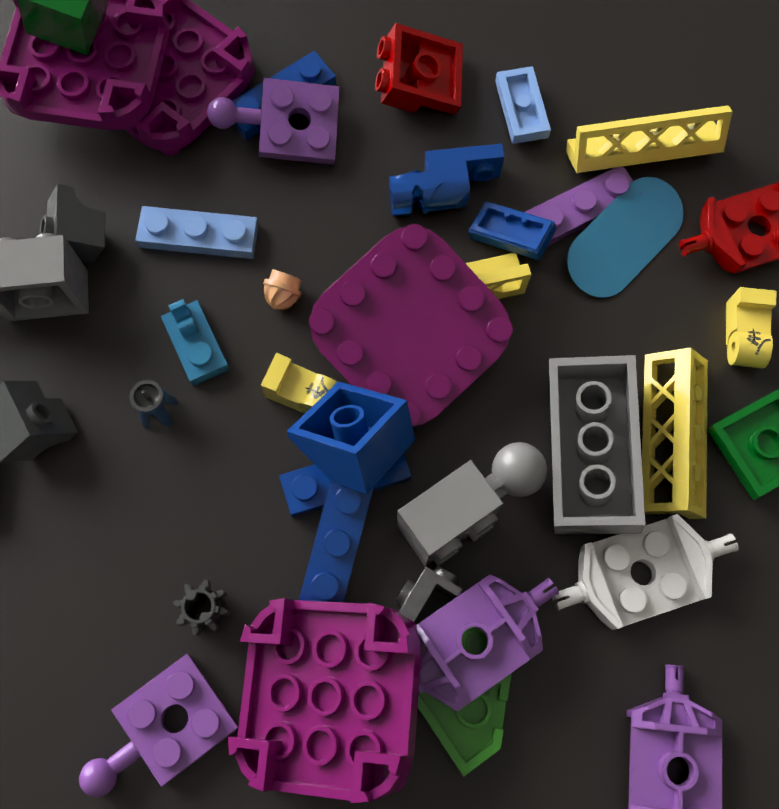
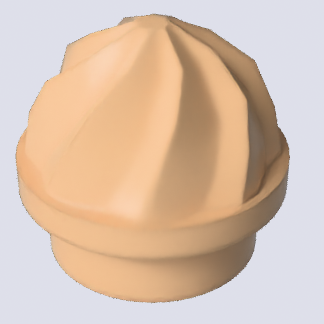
(281, 290)

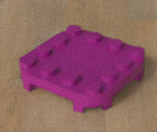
(198, 66)
(95, 90)
(411, 322)
(329, 700)

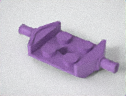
(511, 634)
(669, 730)

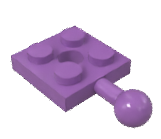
(277, 136)
(143, 721)

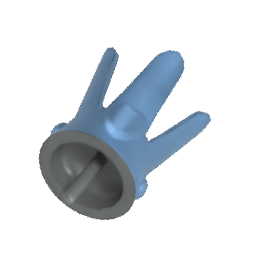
(149, 399)

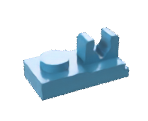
(194, 341)

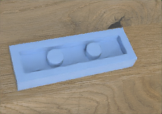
(197, 232)

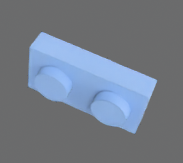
(522, 105)

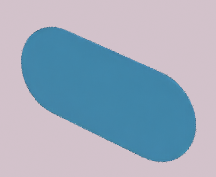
(625, 237)

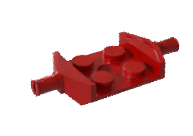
(727, 232)

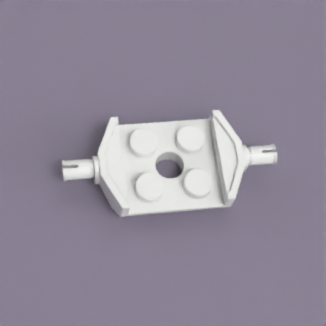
(678, 564)

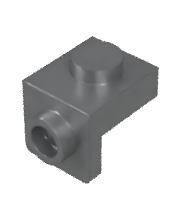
(415, 595)

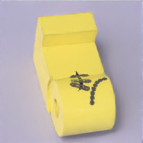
(749, 327)
(294, 385)

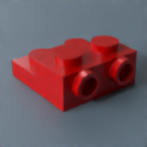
(419, 70)

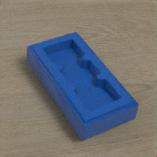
(512, 230)

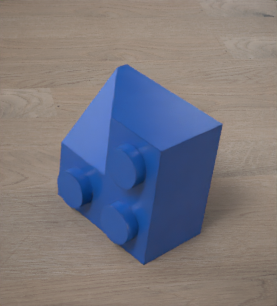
(354, 435)

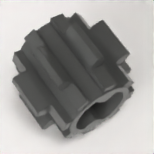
(196, 596)

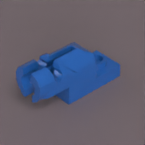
(444, 179)

